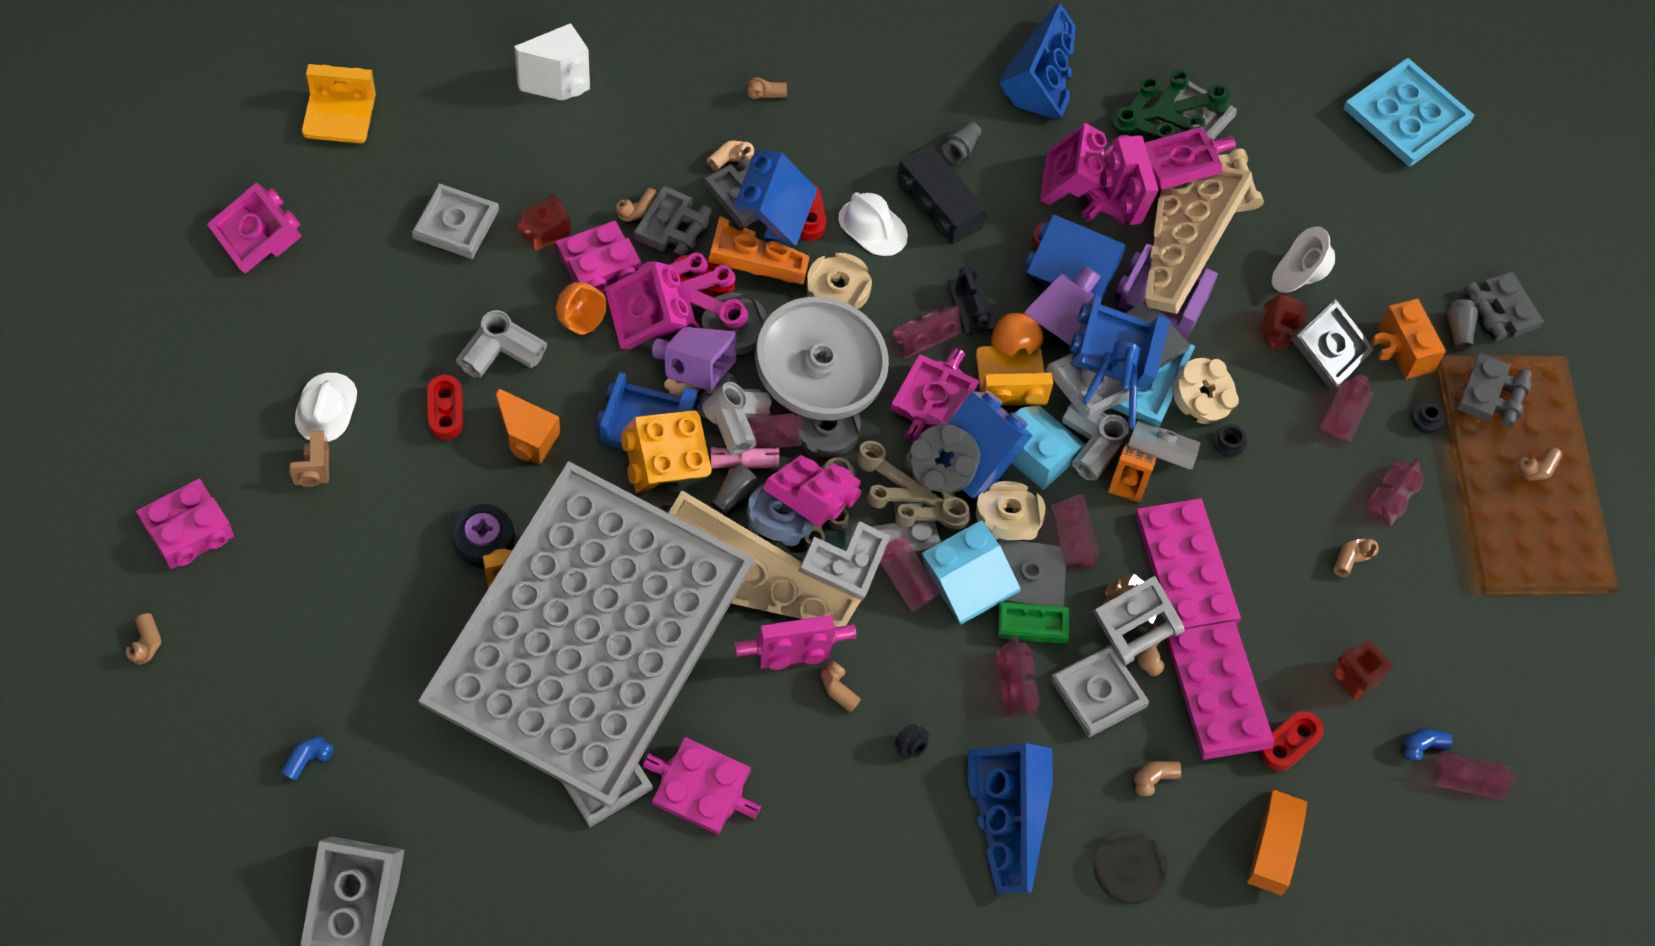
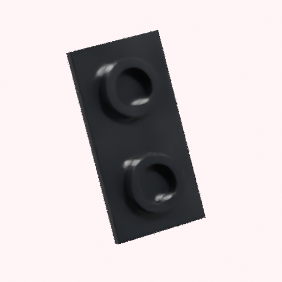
(972, 302)

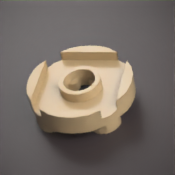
(844, 267)
(1216, 379)
(1011, 526)

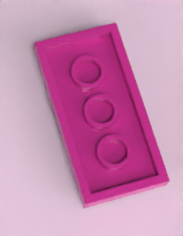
(1187, 562)
(1220, 691)

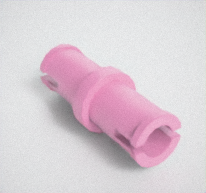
(755, 458)

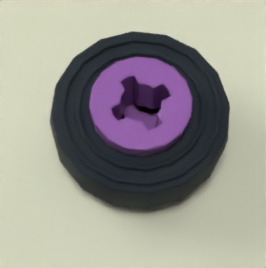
(495, 535)

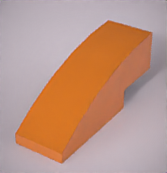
(1278, 843)

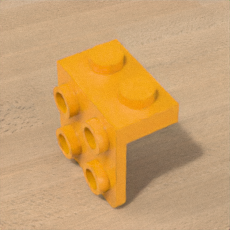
(338, 103)
(1014, 378)
(665, 449)

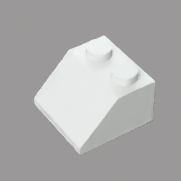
(553, 64)

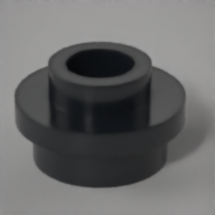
(1423, 422)
(1234, 434)
(912, 741)

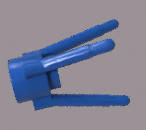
(1124, 363)

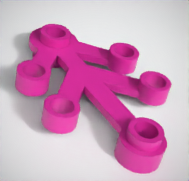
(690, 291)

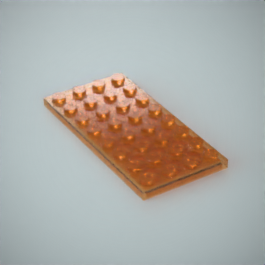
(1526, 532)

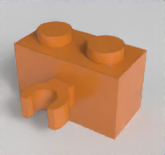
(1410, 339)

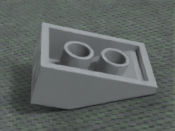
(351, 893)

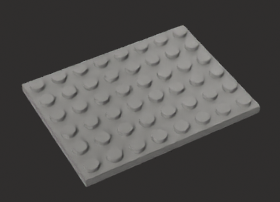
(587, 634)

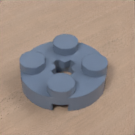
(765, 519)

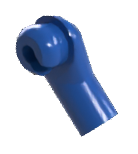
(1423, 739)
(306, 751)

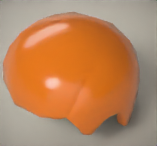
(580, 307)
(1017, 332)

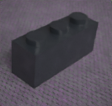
(941, 194)

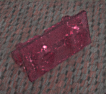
(930, 331)
(1348, 408)
(776, 430)
(1404, 481)
(1076, 531)
(908, 574)
(1015, 664)
(1481, 778)

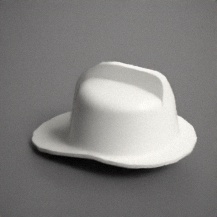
(873, 224)
(1306, 261)
(326, 405)

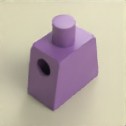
(1061, 301)
(697, 355)

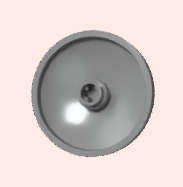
(821, 358)

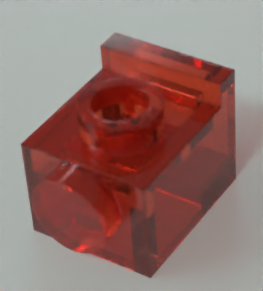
(545, 222)
(1283, 320)

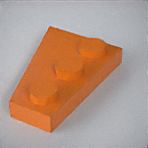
(747, 253)

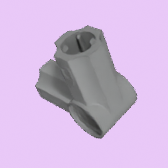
(486, 346)
(730, 409)
(1100, 448)

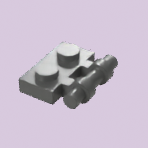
(725, 188)
(665, 216)
(1511, 303)
(1485, 386)

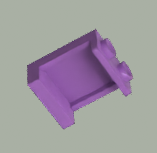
(1134, 291)

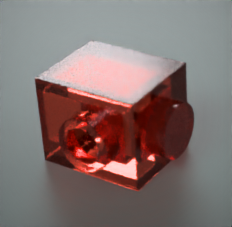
(1362, 669)

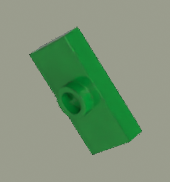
(1033, 622)

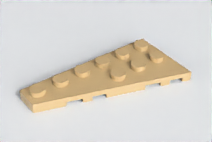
(1186, 232)
(774, 578)

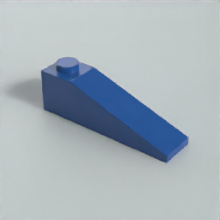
(1040, 68)
(1013, 803)

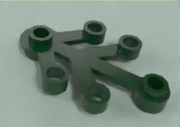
(1135, 118)

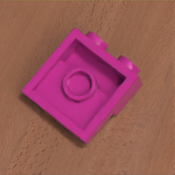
(1073, 164)
(1130, 177)
(255, 227)
(599, 256)
(646, 305)
(814, 491)
(185, 524)

